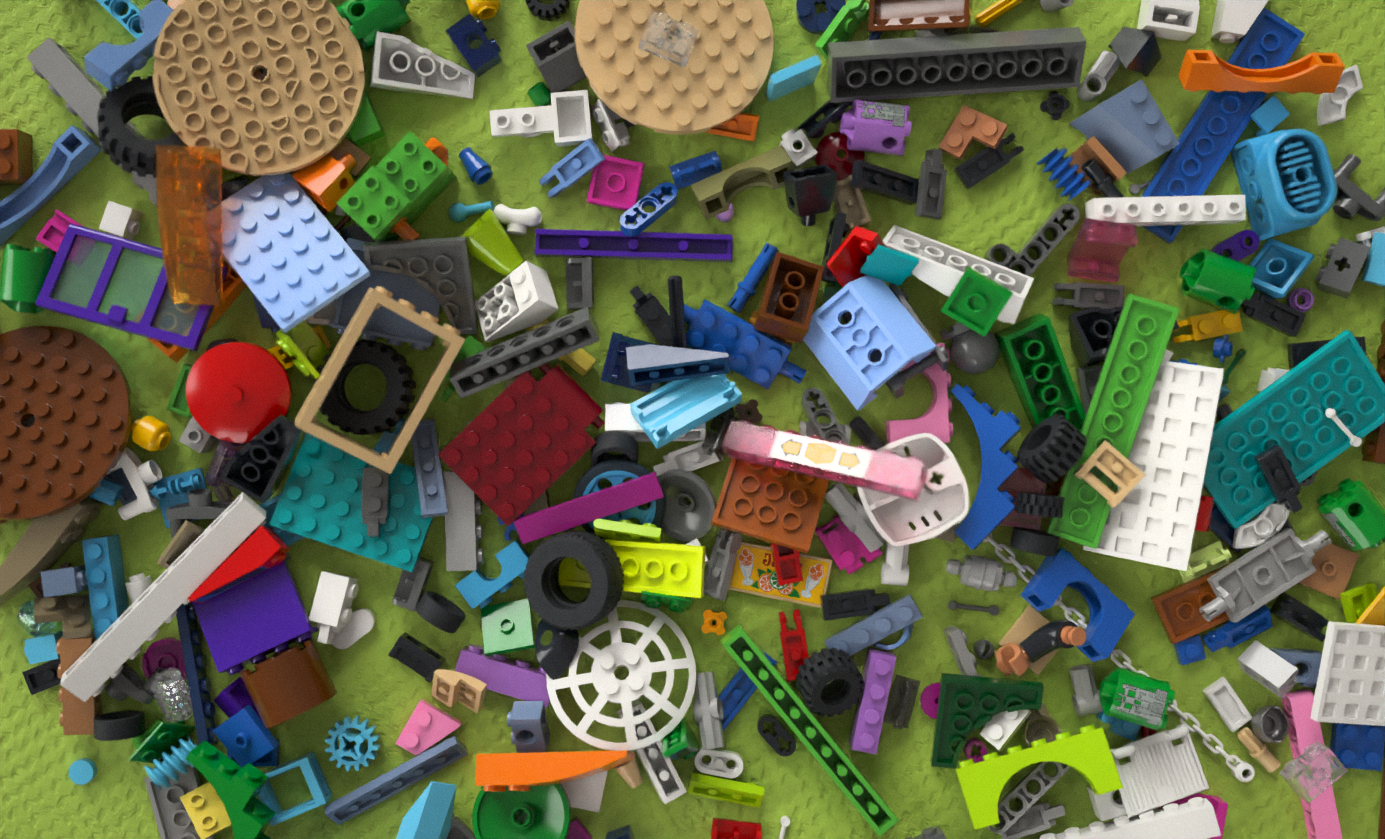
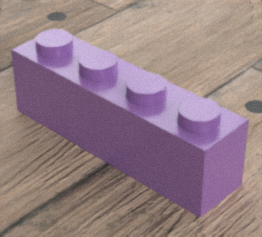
(504, 675)
(872, 704)

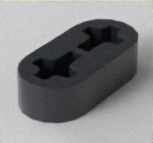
(772, 739)

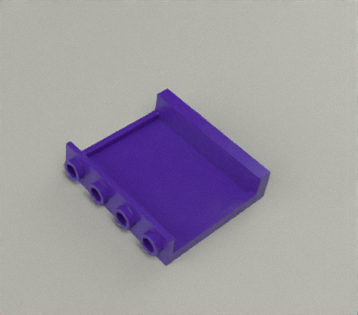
(254, 619)

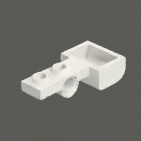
(566, 117)

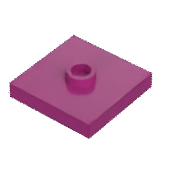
(616, 183)

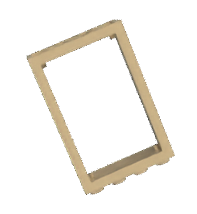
(374, 299)

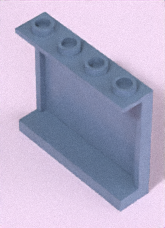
(384, 321)

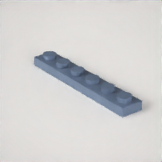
(396, 780)

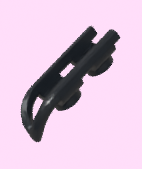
(832, 114)

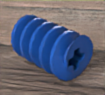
(1064, 173)

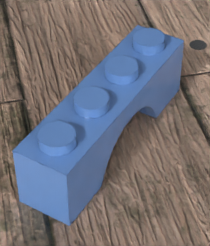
(115, 63)

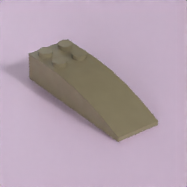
(44, 545)

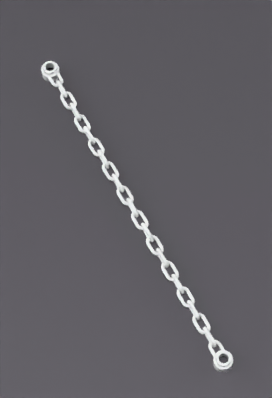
(1236, 769)

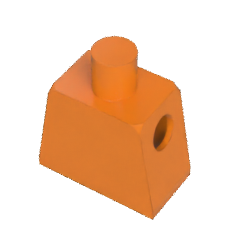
(327, 179)

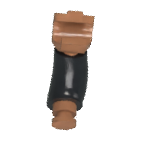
(1041, 642)

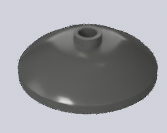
(685, 519)

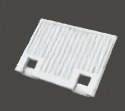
(1158, 770)

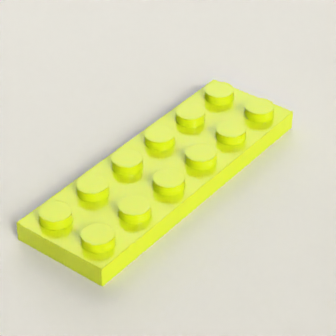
(648, 568)

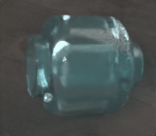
(26, 620)

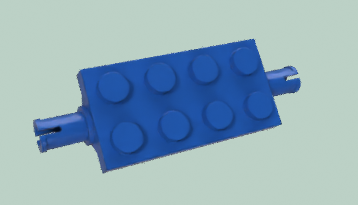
(749, 350)

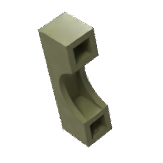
(718, 190)

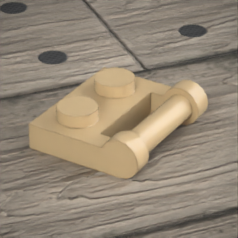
(1115, 467)

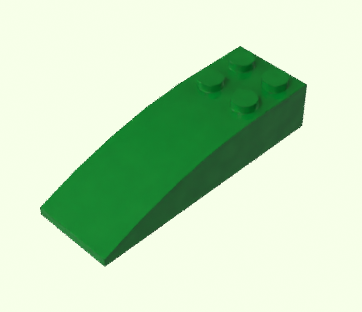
(1040, 371)

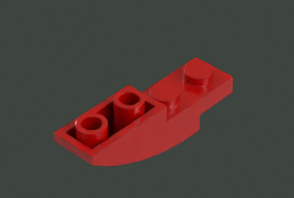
(786, 564)

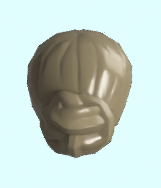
(1040, 726)

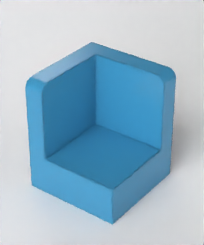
(1269, 115)

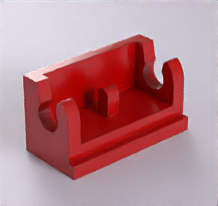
(735, 829)

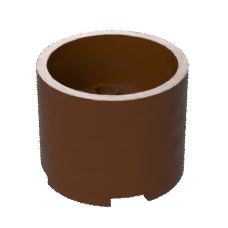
(288, 684)

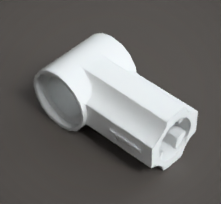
(895, 568)

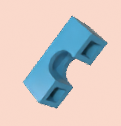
(478, 588)

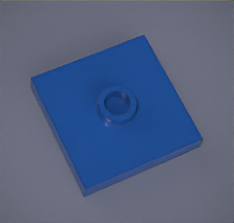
(246, 736)

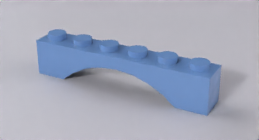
(67, 157)

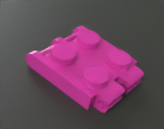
(845, 546)

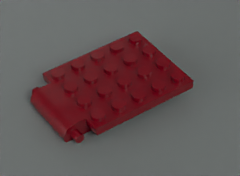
(524, 441)

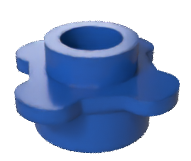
(1222, 348)

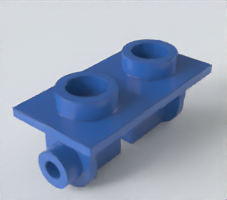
(695, 169)

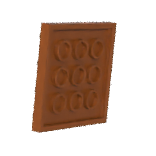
(770, 504)

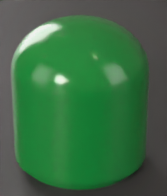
(539, 94)

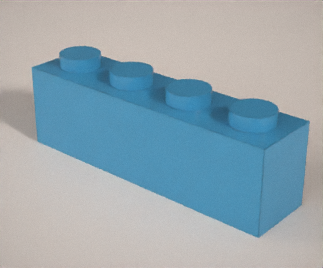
(105, 581)

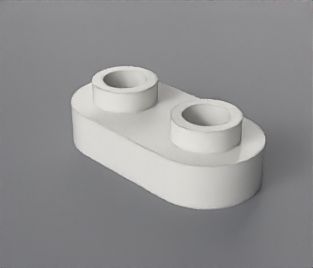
(717, 765)

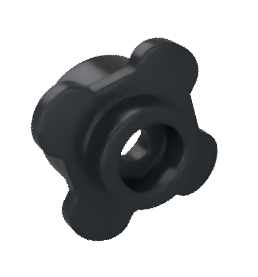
(1060, 100)

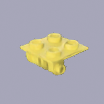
(206, 810)

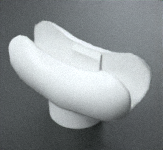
(518, 219)

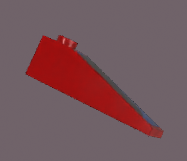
(253, 557)

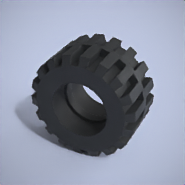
(1051, 448)
(833, 696)

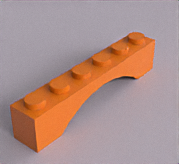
(1313, 73)

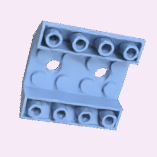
(876, 324)

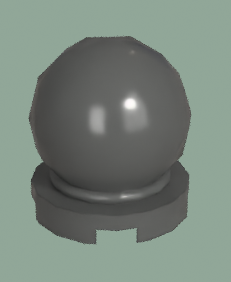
(970, 350)

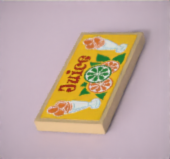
(756, 575)

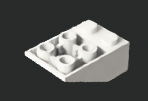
(1169, 18)
(516, 302)

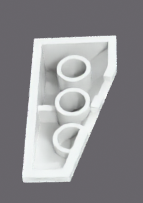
(409, 68)

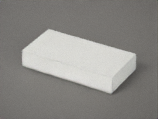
(1227, 704)

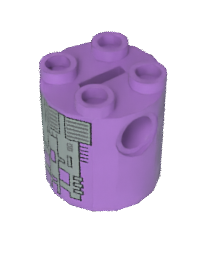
(876, 127)

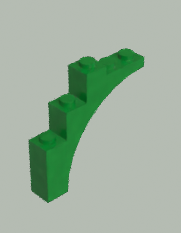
(237, 790)

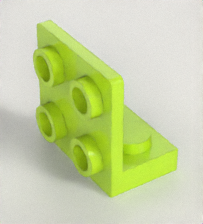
(305, 348)

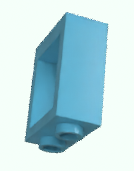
(314, 778)

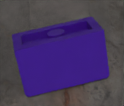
(235, 698)

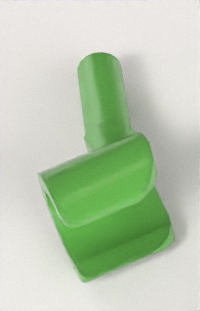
(137, 741)

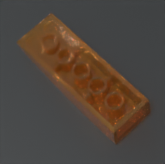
(191, 222)

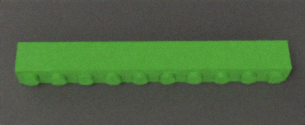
(809, 730)

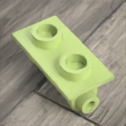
(1205, 561)

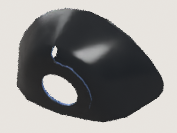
(559, 652)

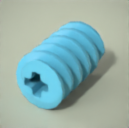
(171, 764)

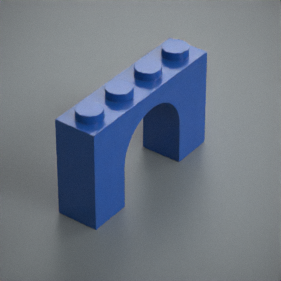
(1107, 613)

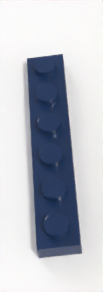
(195, 666)

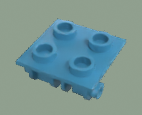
(175, 489)

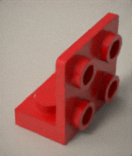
(853, 254)

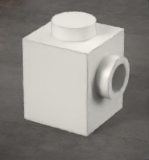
(120, 220)

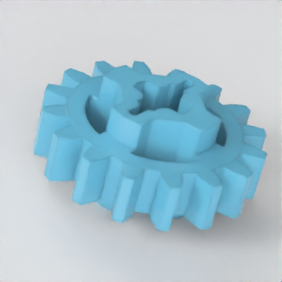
(358, 751)

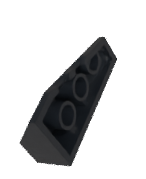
(1092, 333)
(264, 460)

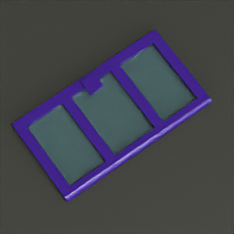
(121, 288)

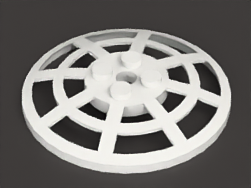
(632, 687)

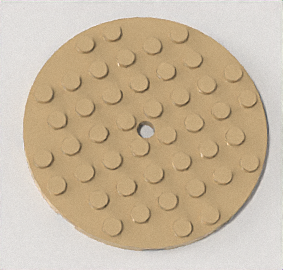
(713, 88)
(267, 125)

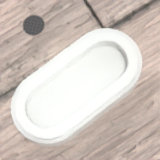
(360, 624)

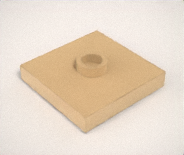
(1024, 626)

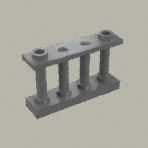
(938, 355)

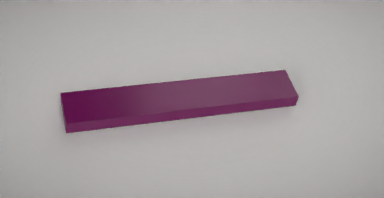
(588, 508)

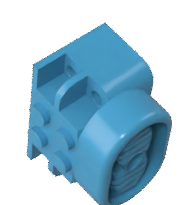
(1284, 180)

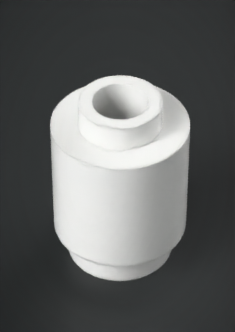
(138, 585)

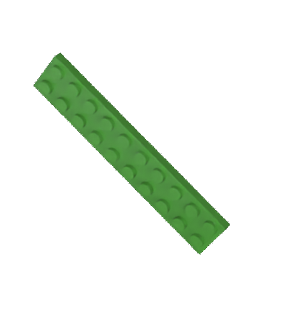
(1115, 412)

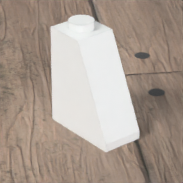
(1235, 18)

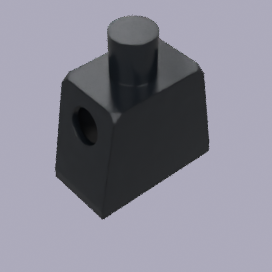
(810, 191)

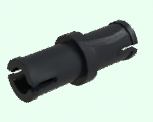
(1100, 179)

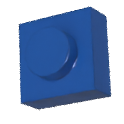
(1190, 650)

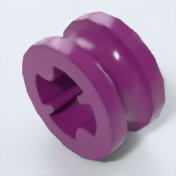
(982, 749)

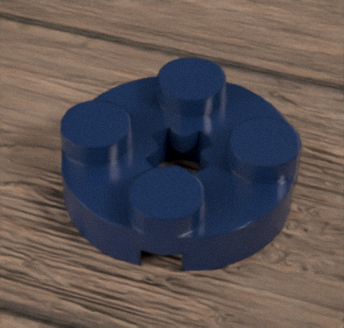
(815, 22)

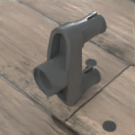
(1352, 198)
(199, 507)
(131, 684)

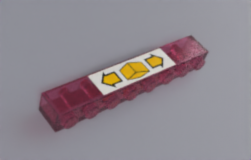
(826, 459)

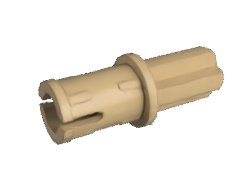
(1258, 749)

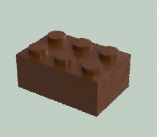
(789, 297)

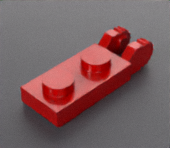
(793, 645)

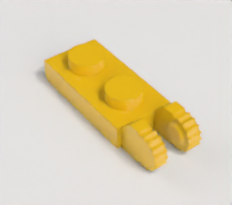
(1210, 325)

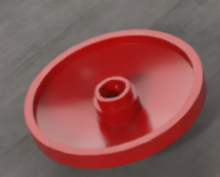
(237, 391)

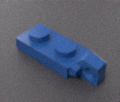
(1236, 633)

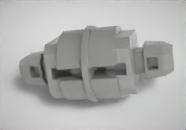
(981, 573)

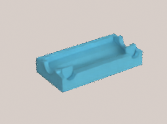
(683, 406)

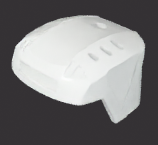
(950, 498)

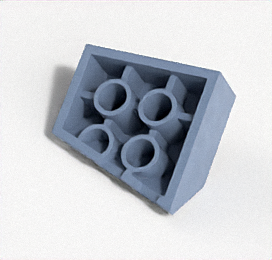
(1129, 127)

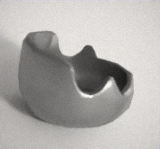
(1270, 724)

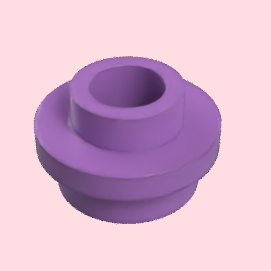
(1307, 297)

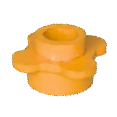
(719, 617)

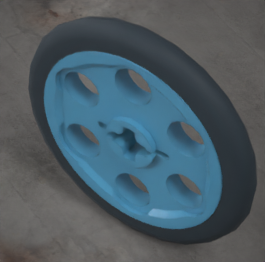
(616, 472)

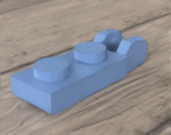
(573, 167)

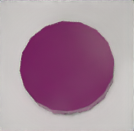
(164, 654)

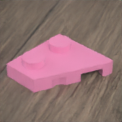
(426, 728)

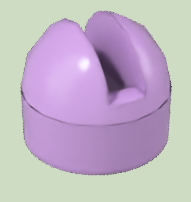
(727, 215)

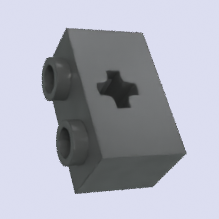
(1347, 253)

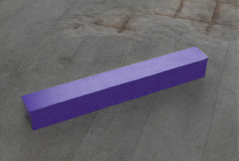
(640, 247)

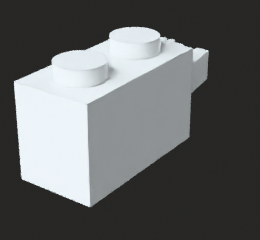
(333, 604)

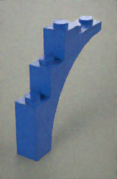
(990, 504)

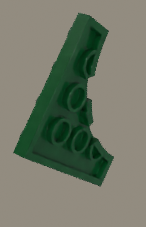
(971, 702)

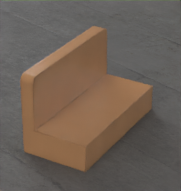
(1094, 149)

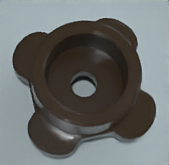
(750, 406)

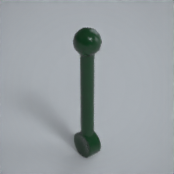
(1239, 355)

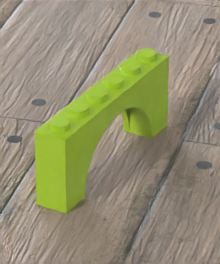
(1084, 752)

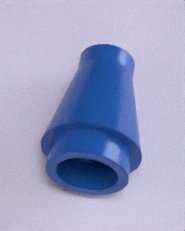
(476, 167)

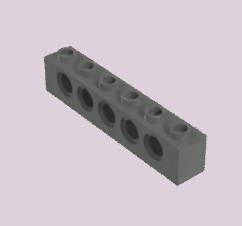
(524, 352)

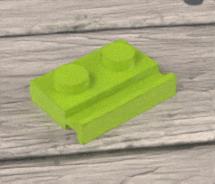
(1357, 601)

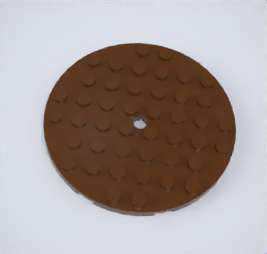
(78, 424)

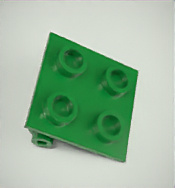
(676, 603)
(161, 740)

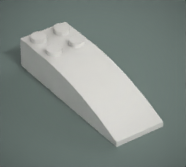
(944, 266)

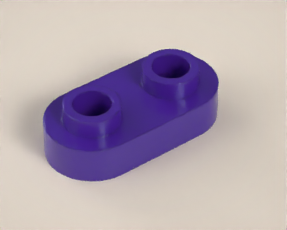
(1236, 246)

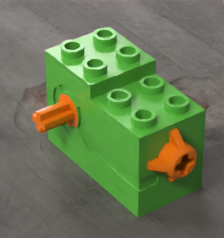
(399, 189)

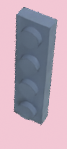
(429, 470)
(876, 626)

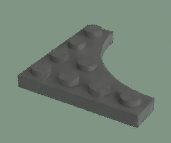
(436, 265)

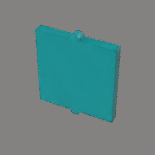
(889, 265)

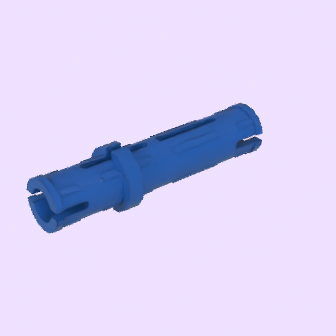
(748, 285)

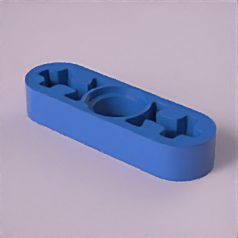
(651, 199)

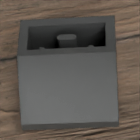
(557, 58)

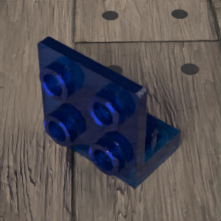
(616, 367)

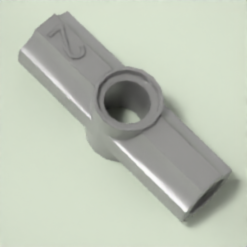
(854, 516)
(708, 711)

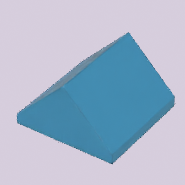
(1278, 268)

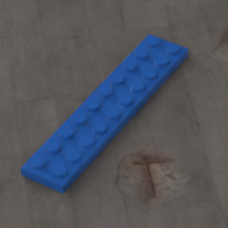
(1221, 117)

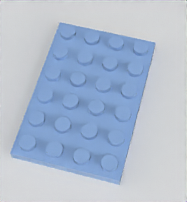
(286, 249)

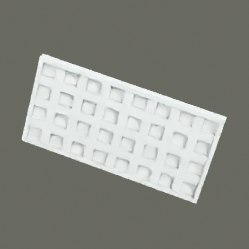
(1172, 451)
(1351, 675)

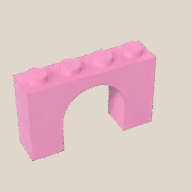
(936, 418)

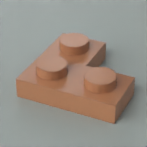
(971, 126)

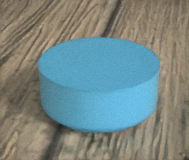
(82, 771)

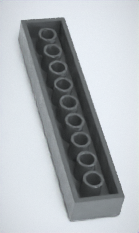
(955, 64)

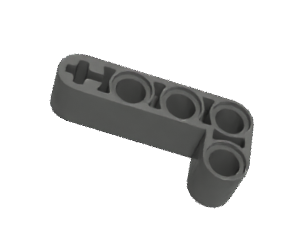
(1037, 241)

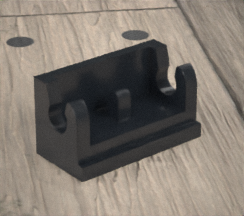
(1299, 616)
(417, 656)

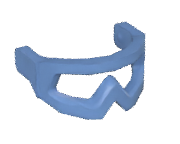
(906, 636)

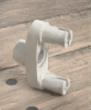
(142, 479)

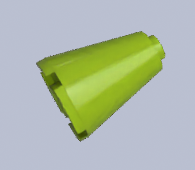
(492, 245)

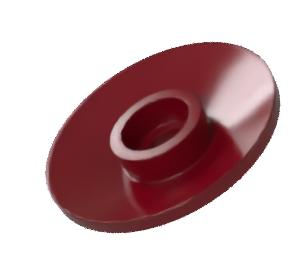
(827, 155)

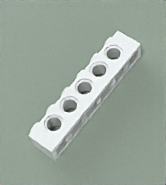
(1169, 210)

